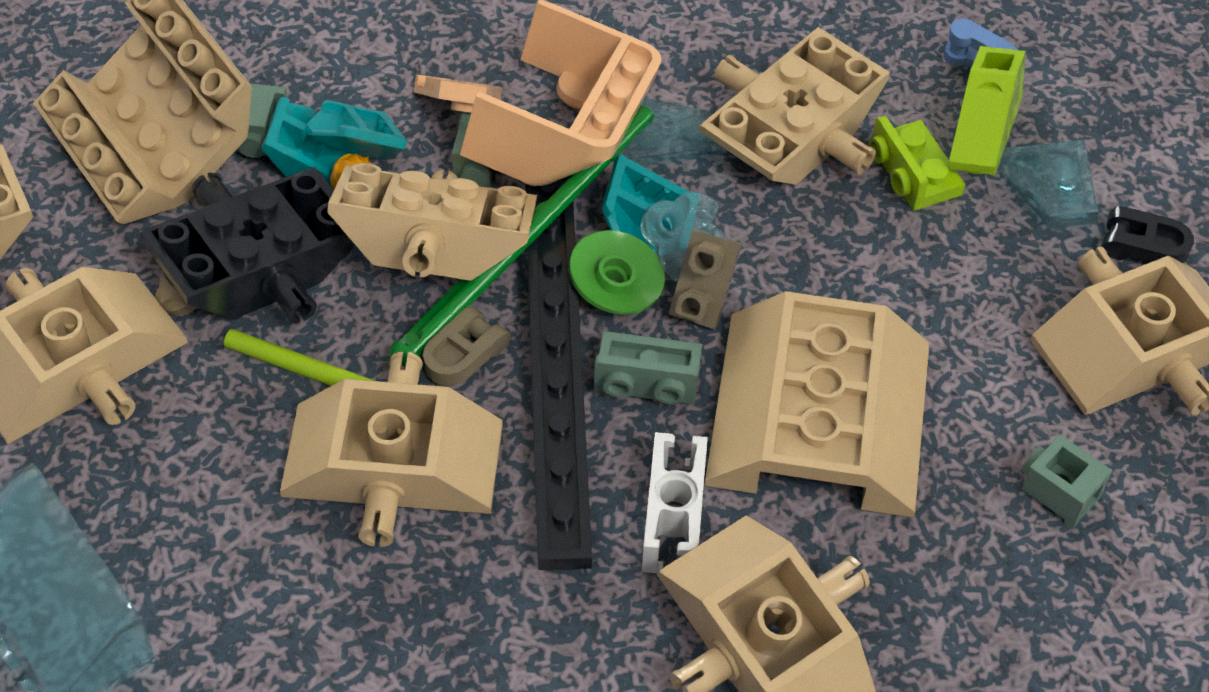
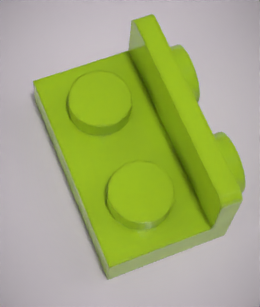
(915, 163)

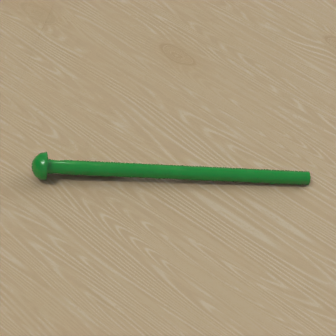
(467, 291)

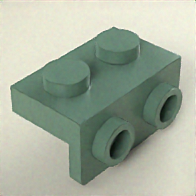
(647, 368)

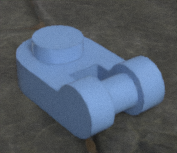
(966, 38)

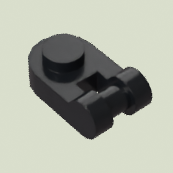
(1160, 236)

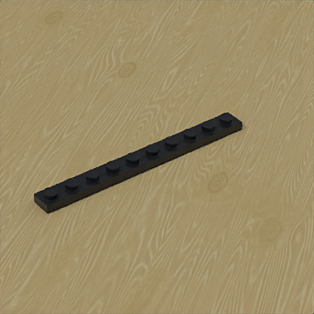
(558, 396)

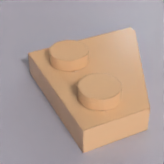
(459, 92)

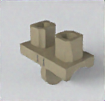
(705, 279)

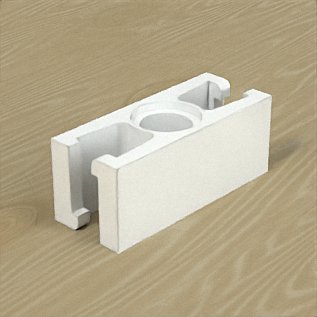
(673, 487)

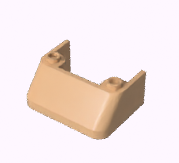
(598, 73)

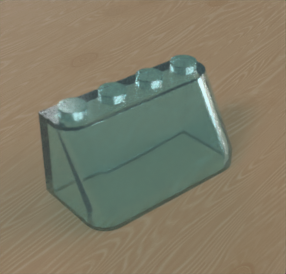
(58, 599)

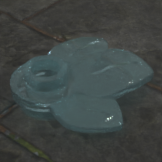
(684, 214)

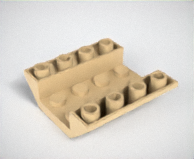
(152, 113)
(823, 398)

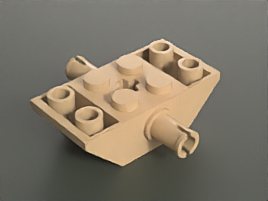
(798, 109)
(430, 222)
(1130, 334)
(76, 345)
(393, 449)
(758, 579)

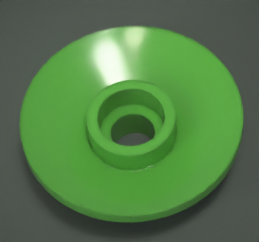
(621, 258)

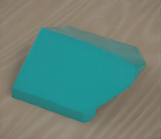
(356, 130)
(291, 146)
(631, 193)

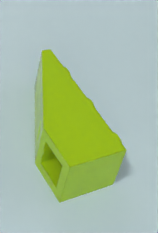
(988, 110)

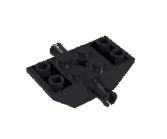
(252, 246)

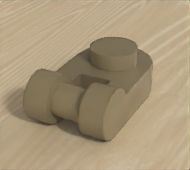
(453, 358)

